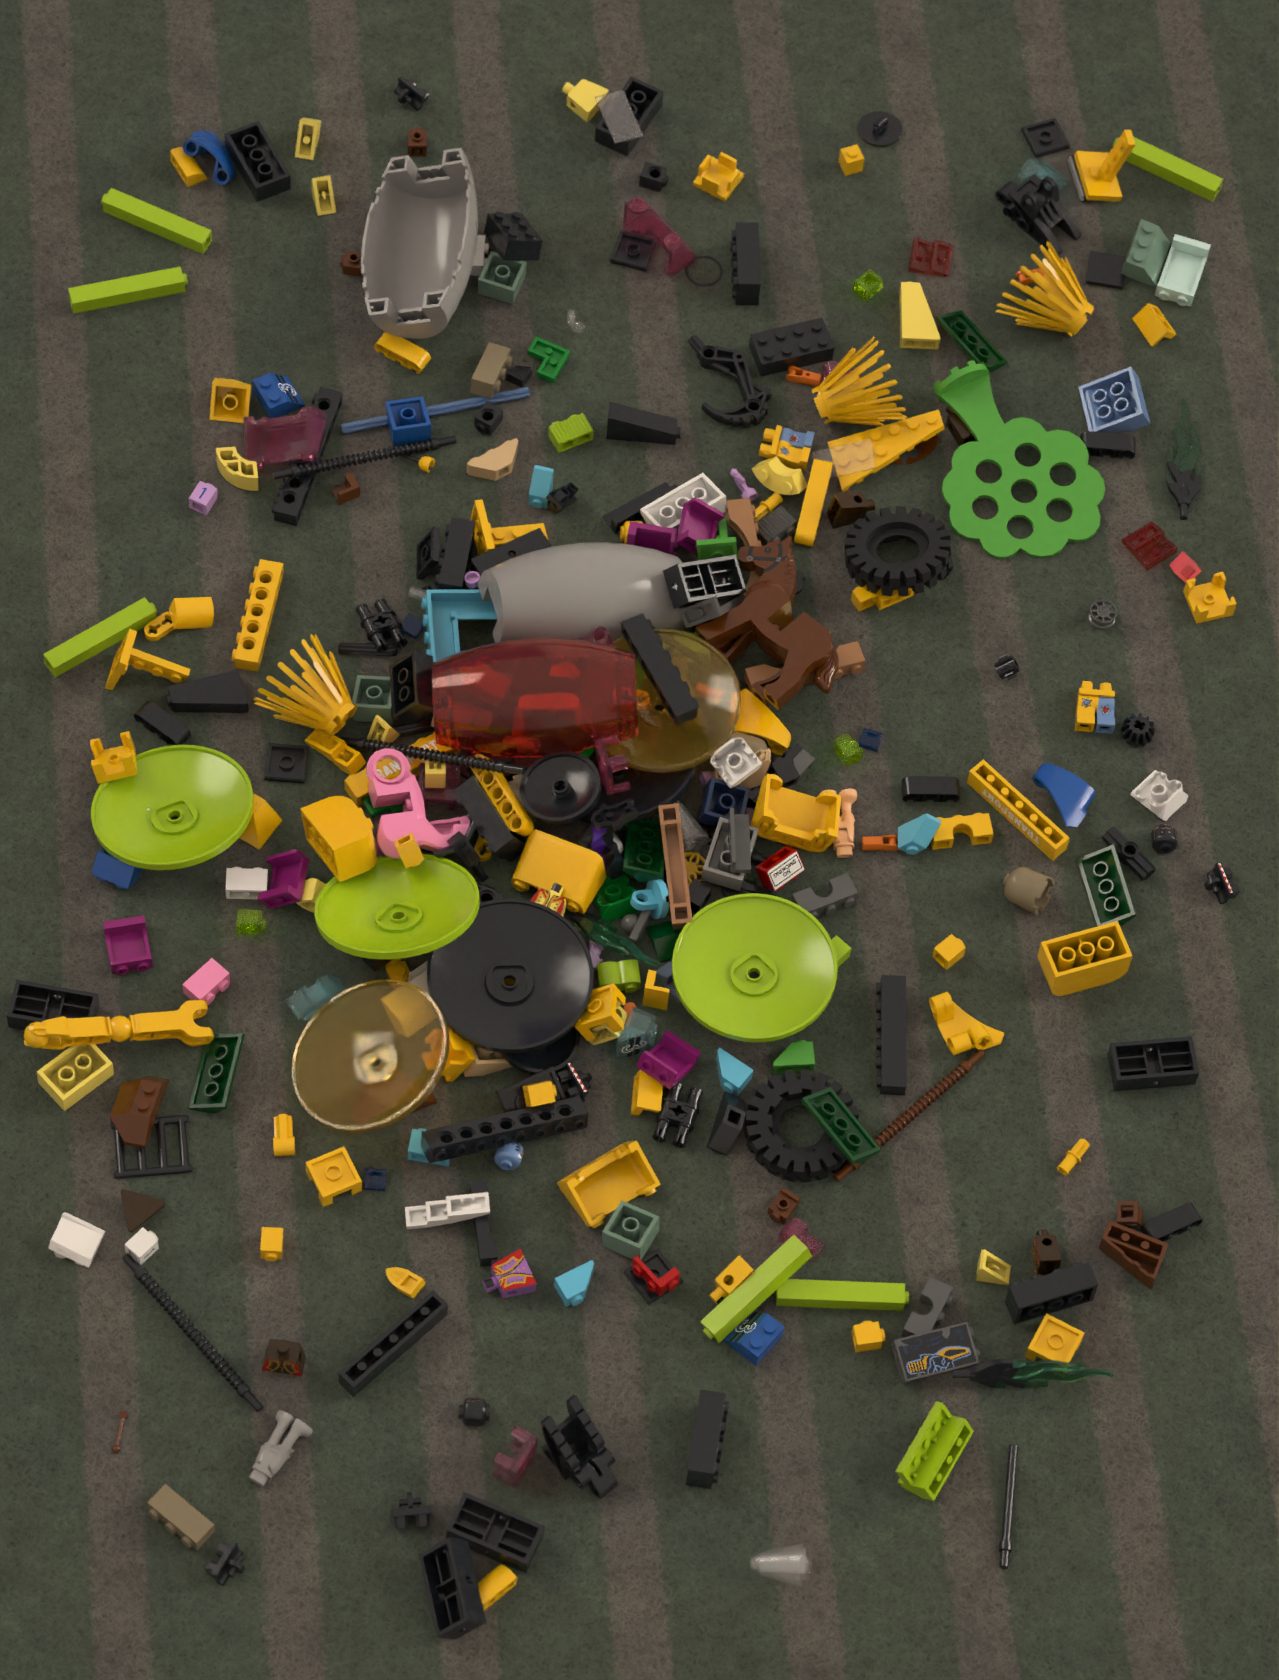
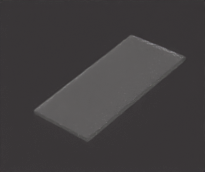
(619, 116)
(848, 457)

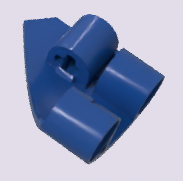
(208, 142)
(1067, 790)

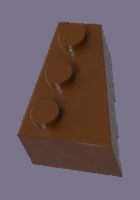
(1134, 1251)

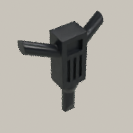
(462, 848)

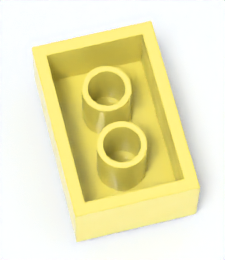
(75, 1074)

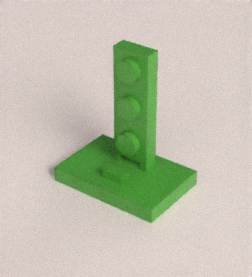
(717, 547)

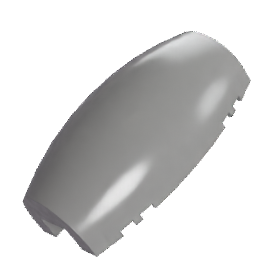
(419, 245)
(578, 588)

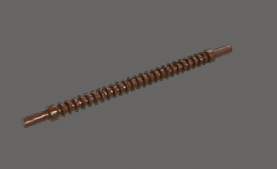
(964, 1068)

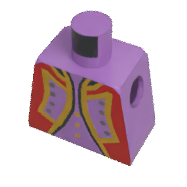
(511, 1276)

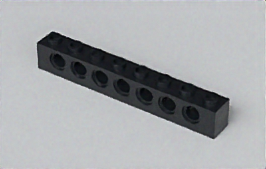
(291, 512)
(504, 1128)

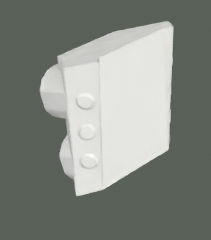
(735, 761)
(1160, 794)
(76, 1240)

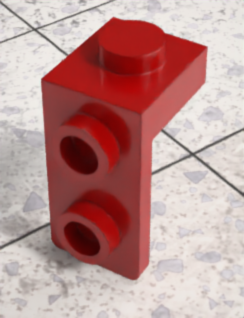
(660, 1286)

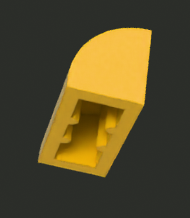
(187, 167)
(192, 612)
(496, 1585)

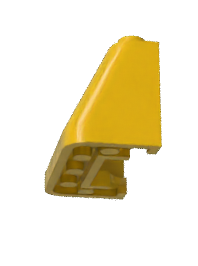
(796, 817)
(555, 860)
(608, 1180)

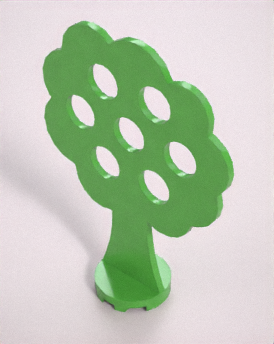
(971, 398)

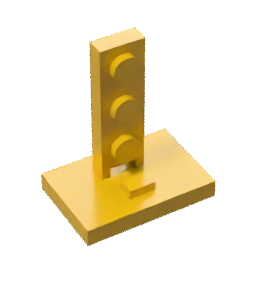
(1099, 169)
(490, 538)
(143, 661)

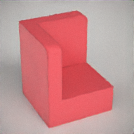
(1184, 567)

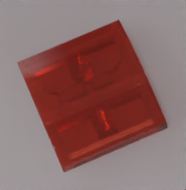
(930, 257)
(1149, 545)

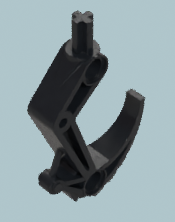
(735, 364)

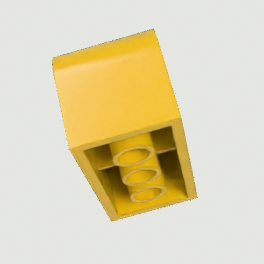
(340, 836)
(1085, 959)

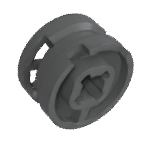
(1102, 615)

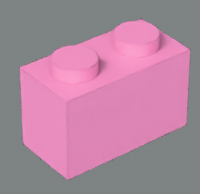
(207, 982)

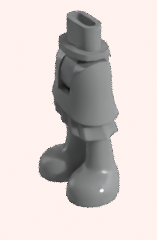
(273, 1455)

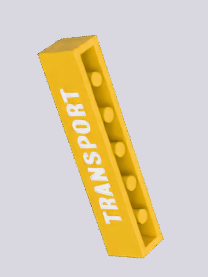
(357, 784)
(1018, 810)

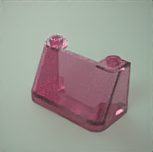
(643, 219)
(284, 437)

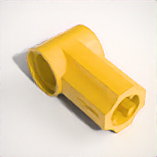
(284, 1140)

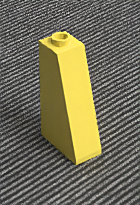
(916, 320)

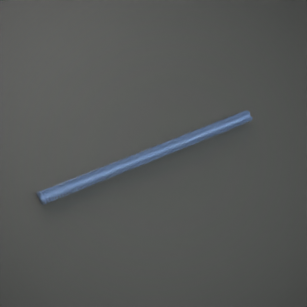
(463, 404)

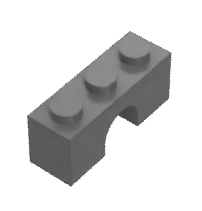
(841, 895)
(936, 1297)

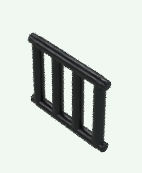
(163, 1168)

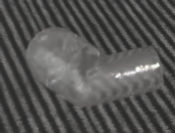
(571, 324)

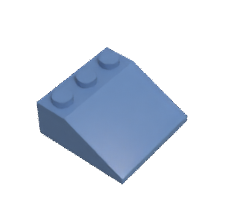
(1114, 403)

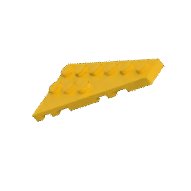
(891, 441)

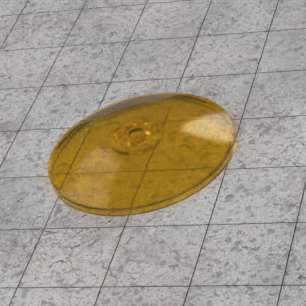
(711, 681)
(351, 1032)

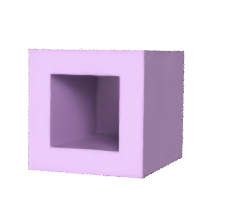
(203, 497)

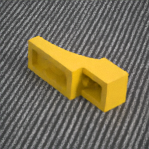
(864, 599)
(336, 751)

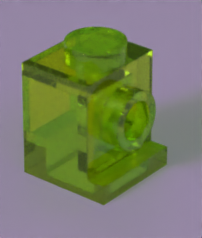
(867, 285)
(847, 749)
(250, 922)

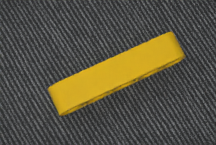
(813, 502)
(505, 802)

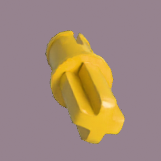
(767, 506)
(1073, 1156)

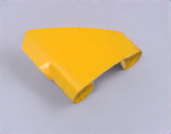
(759, 720)
(959, 1028)

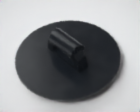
(880, 128)

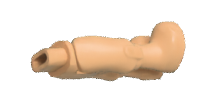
(844, 842)

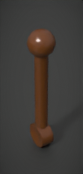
(123, 1415)

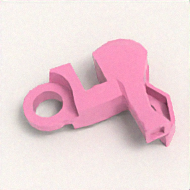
(406, 791)

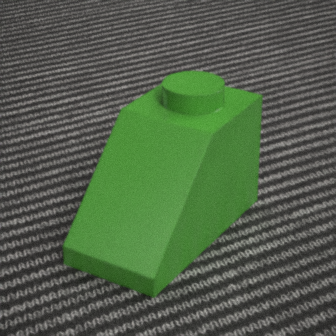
(795, 1057)

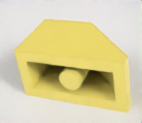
(307, 138)

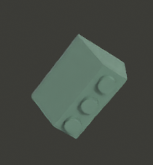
(1146, 254)

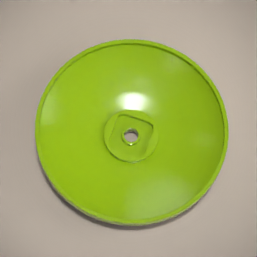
(182, 781)
(398, 908)
(762, 937)

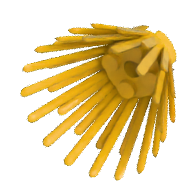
(1063, 296)
(843, 398)
(328, 708)

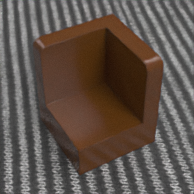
(348, 490)

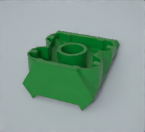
(614, 898)

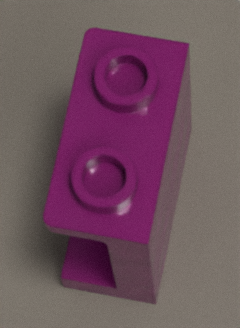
(697, 522)
(652, 537)
(286, 879)
(128, 945)
(669, 1060)

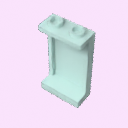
(1182, 270)

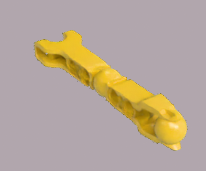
(68, 1032)

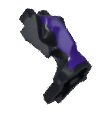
(605, 841)

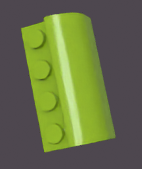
(933, 1452)

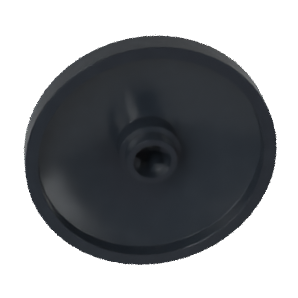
(560, 787)
(554, 1055)

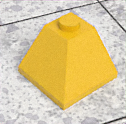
(229, 400)
(261, 825)

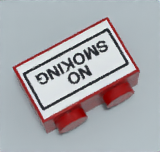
(780, 868)

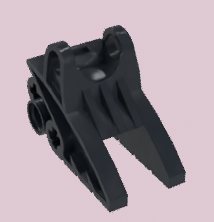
(1037, 209)
(579, 1450)

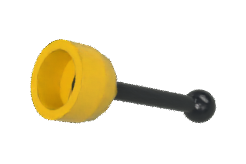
(424, 462)

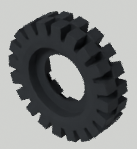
(925, 569)
(763, 1127)

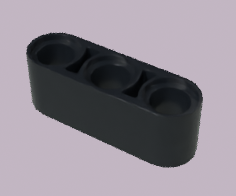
(1109, 444)
(162, 723)
(930, 788)
(1172, 1222)

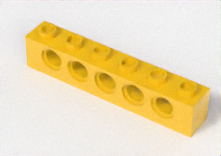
(265, 572)

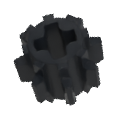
(1007, 667)

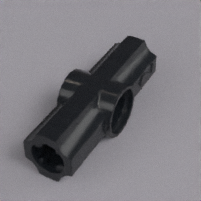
(1137, 861)

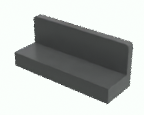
(739, 842)

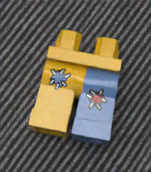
(788, 445)
(1097, 703)

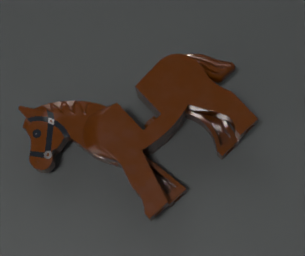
(801, 647)

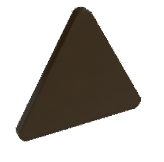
(139, 1208)

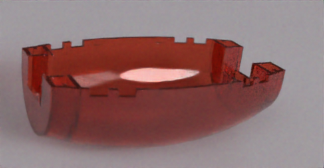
(534, 696)

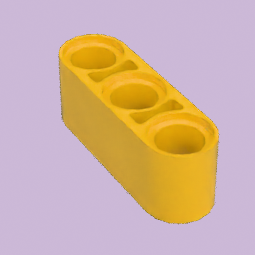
(403, 351)

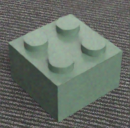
(501, 278)
(372, 698)
(630, 1230)

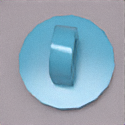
(654, 899)

